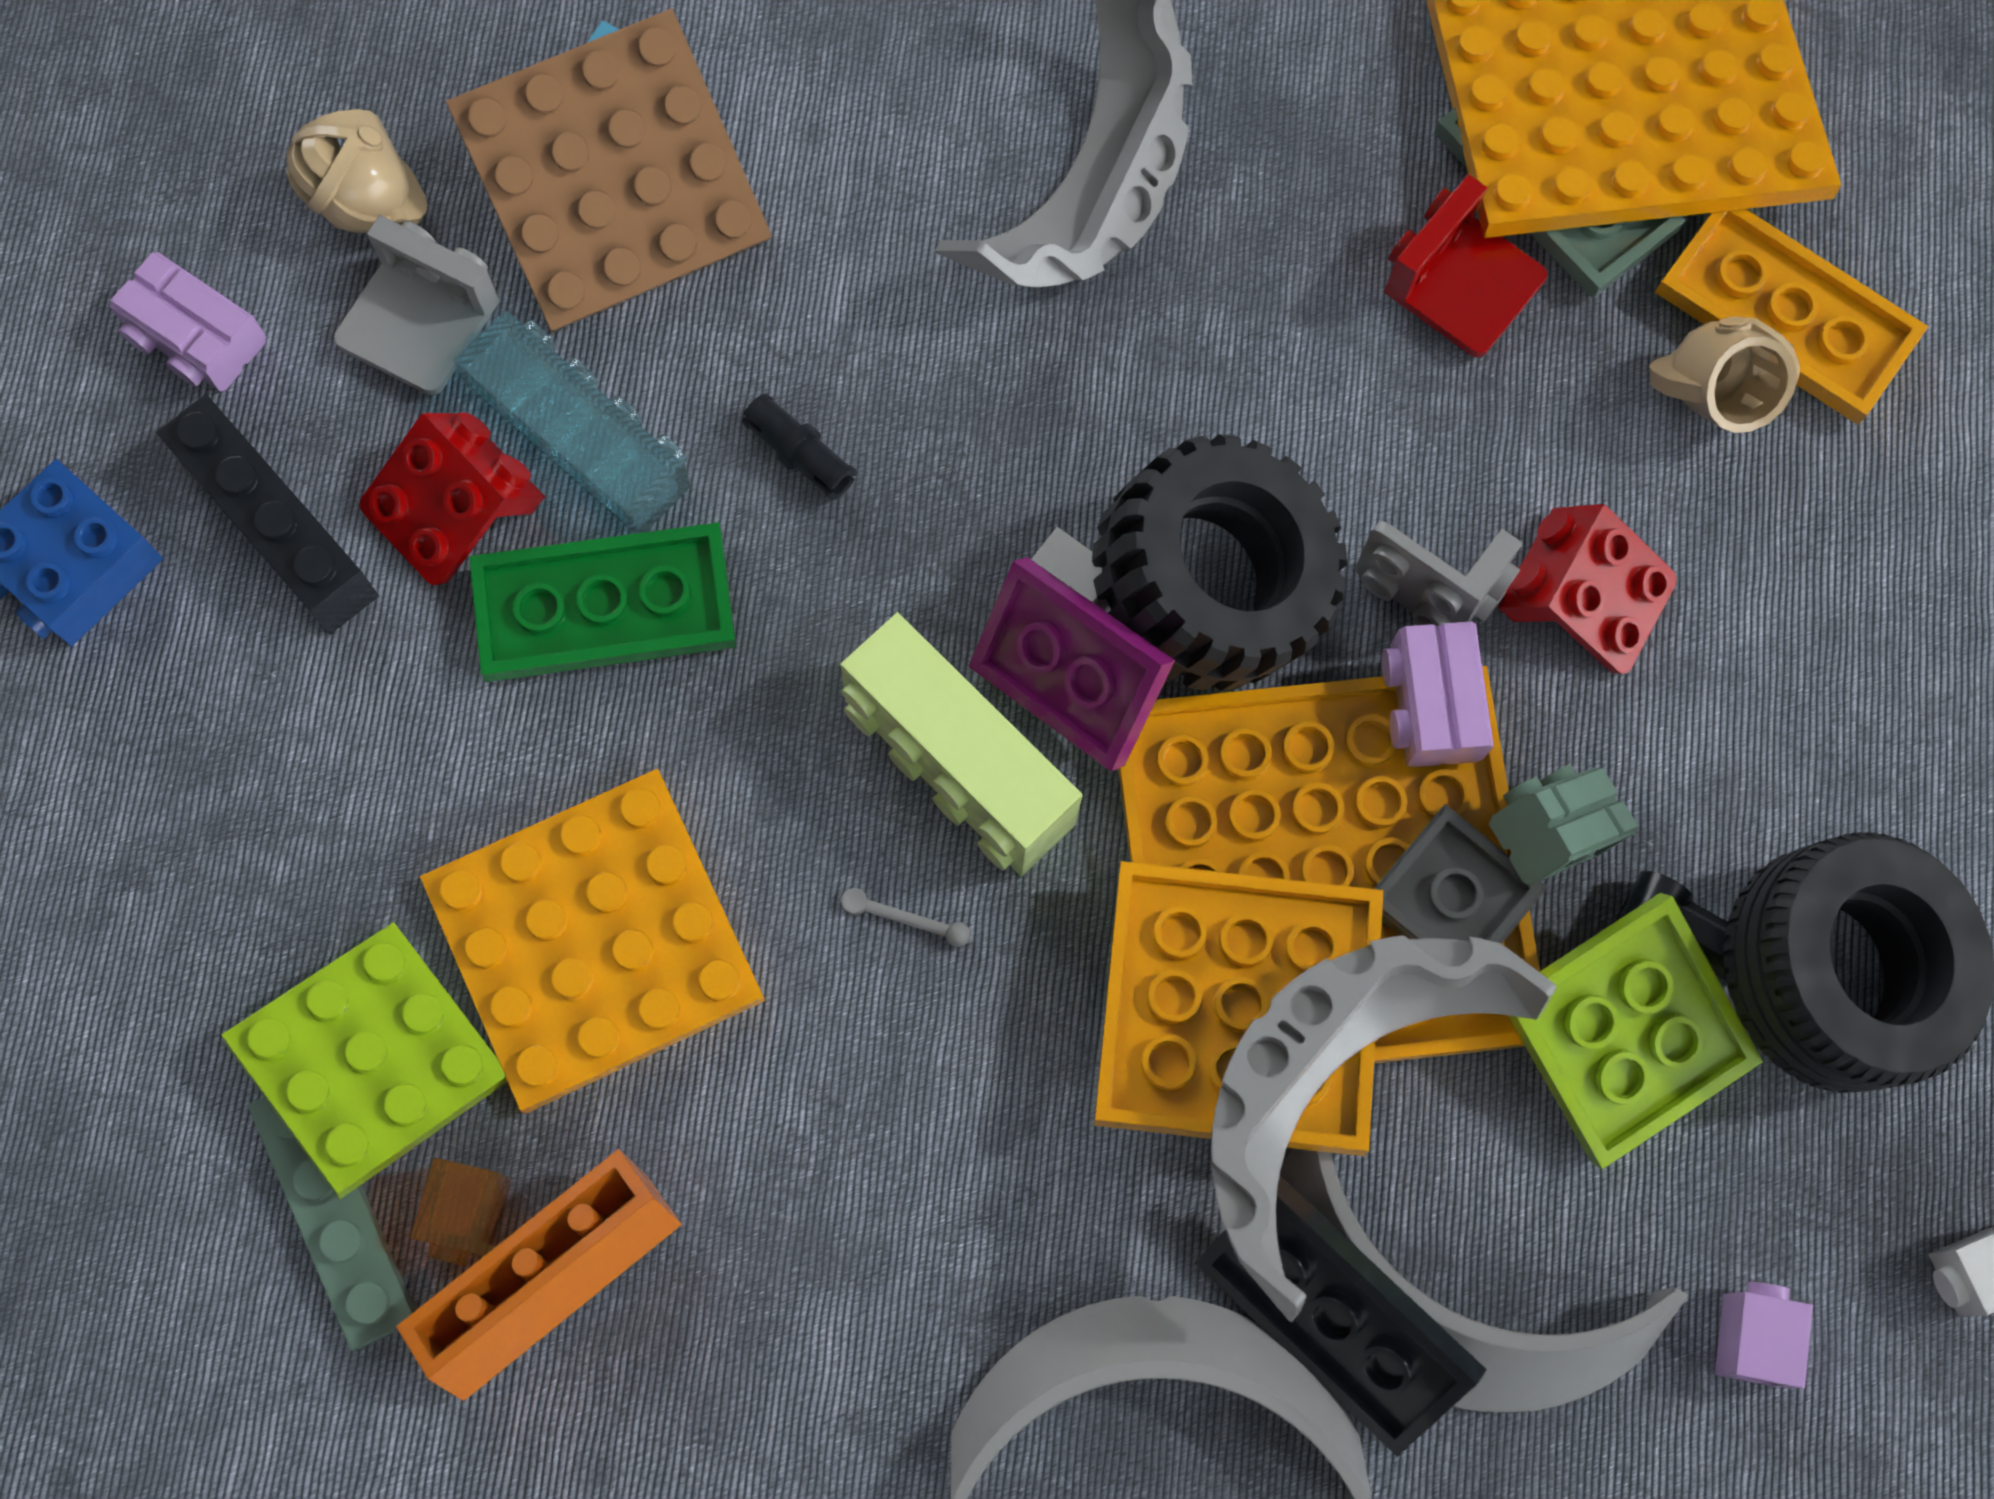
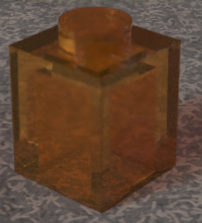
(460, 1211)

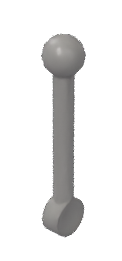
(855, 903)

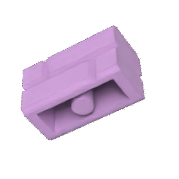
(187, 322)
(1438, 694)

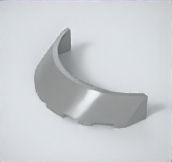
(1122, 164)
(1309, 1035)
(1148, 1341)
(1522, 1368)

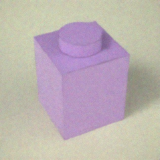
(1764, 1337)

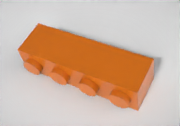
(538, 1276)

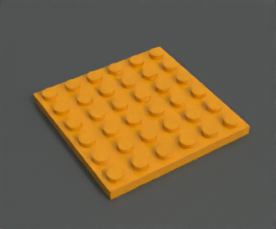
(1630, 109)
(1309, 793)

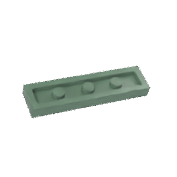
(340, 1238)

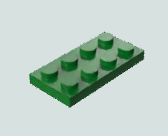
(601, 602)

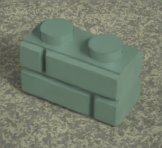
(1561, 822)

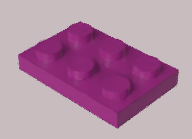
(1070, 663)

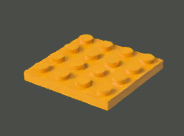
(591, 940)
(1192, 972)

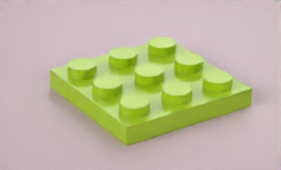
(1635, 1031)
(365, 1059)

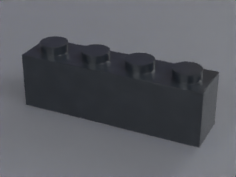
(268, 513)

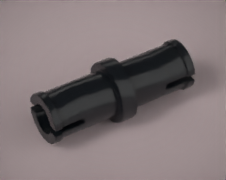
(799, 446)

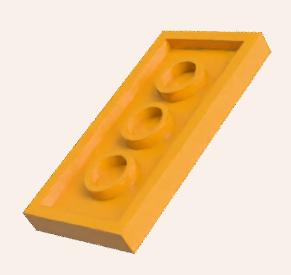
(1840, 329)

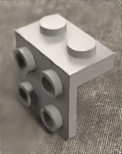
(417, 307)
(1430, 588)

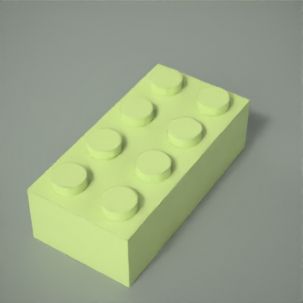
(958, 746)

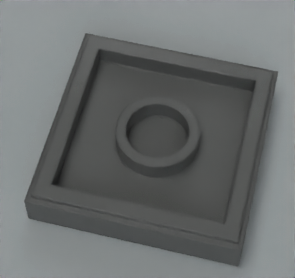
(1455, 885)

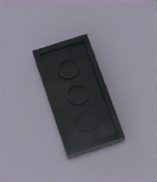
(1355, 1327)

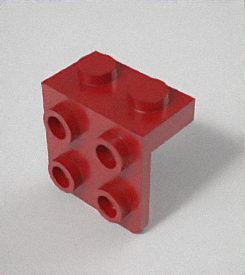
(1459, 279)
(446, 492)
(1593, 582)

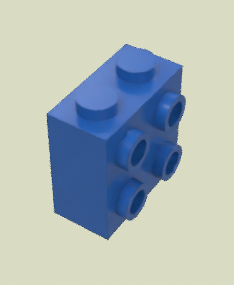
(68, 555)

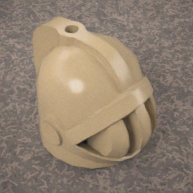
(354, 181)
(1730, 373)

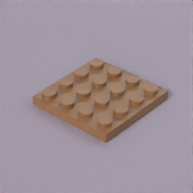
(609, 169)

